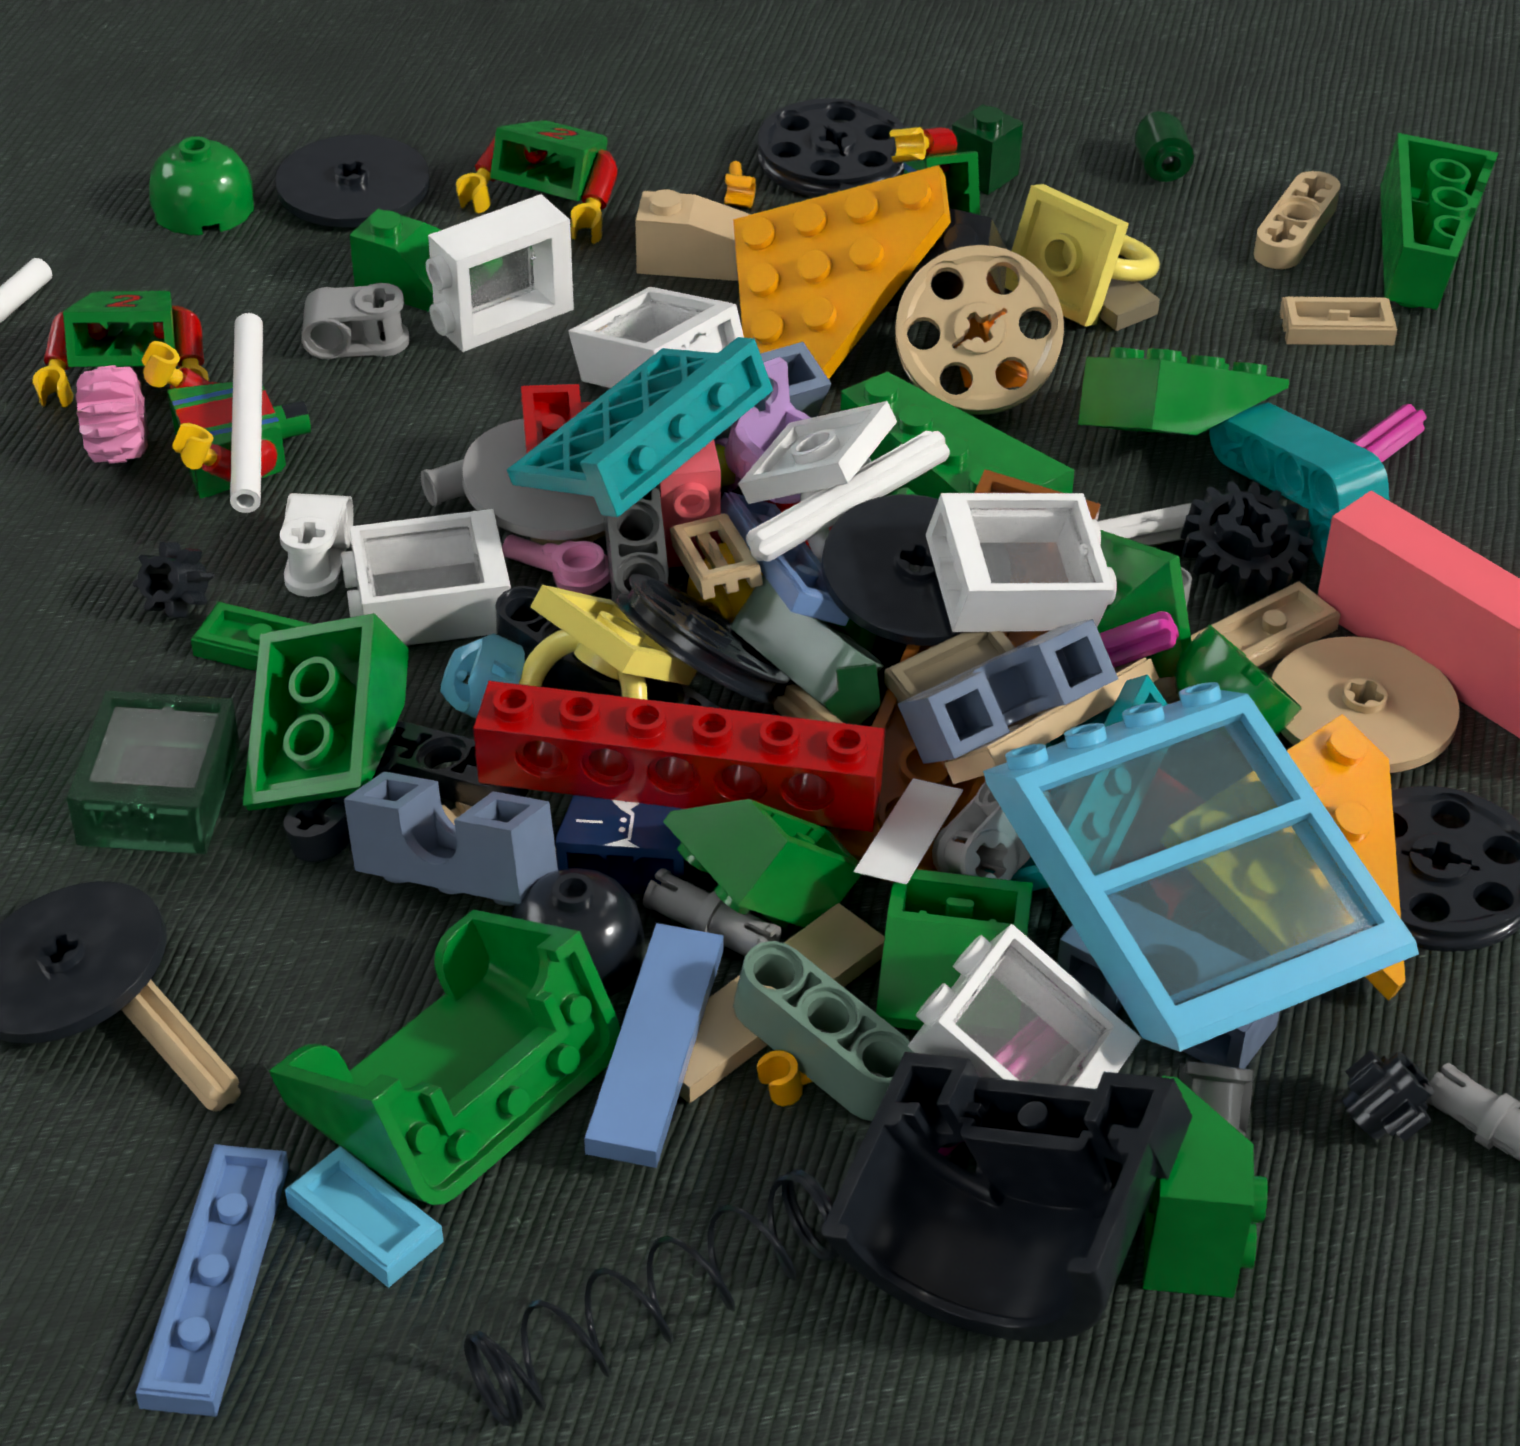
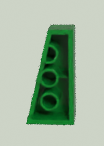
(1426, 214)
(970, 441)

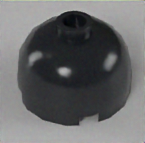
(596, 908)

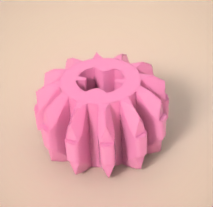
(112, 414)

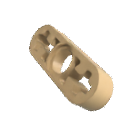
(1296, 234)

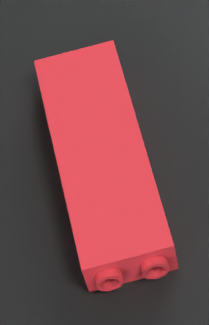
(1430, 595)

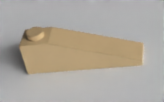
(685, 236)

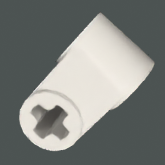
(314, 537)

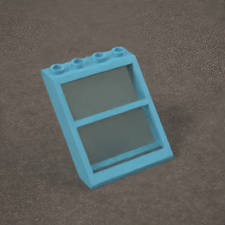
(1198, 865)

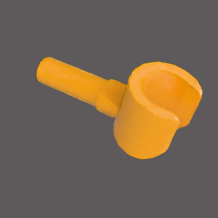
(739, 188)
(783, 1076)

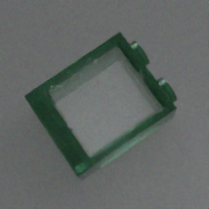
(154, 772)

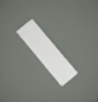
(908, 831)

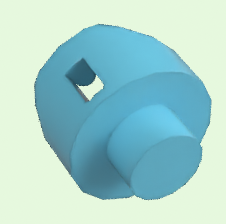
(484, 661)

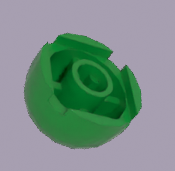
(199, 187)
(1218, 660)

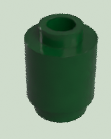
(1163, 147)

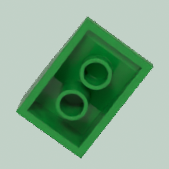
(322, 709)

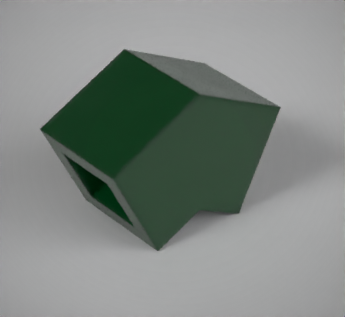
(856, 693)

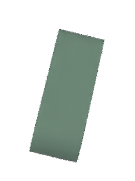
(797, 643)
(811, 1000)

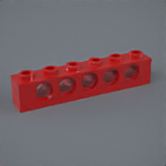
(677, 754)

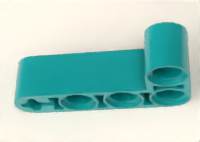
(1300, 462)

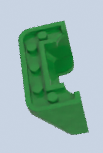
(473, 1070)

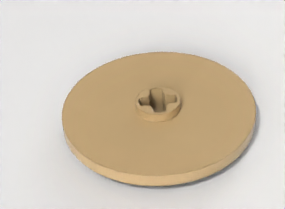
(1407, 701)

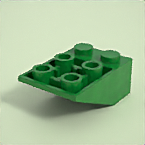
(1168, 392)

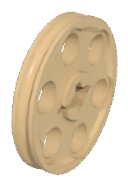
(979, 302)

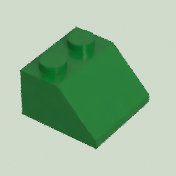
(1203, 1213)

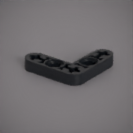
(321, 827)

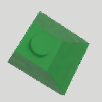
(394, 252)
(1146, 584)

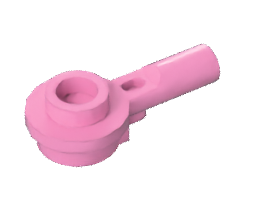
(574, 565)

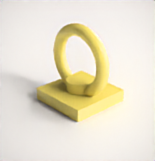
(1078, 251)
(602, 640)

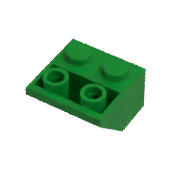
(765, 859)
(932, 926)

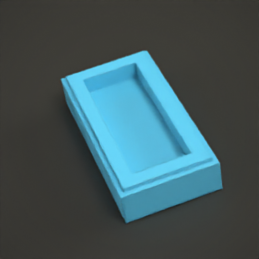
(364, 1216)

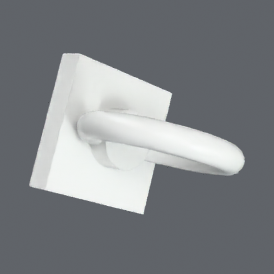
(818, 456)

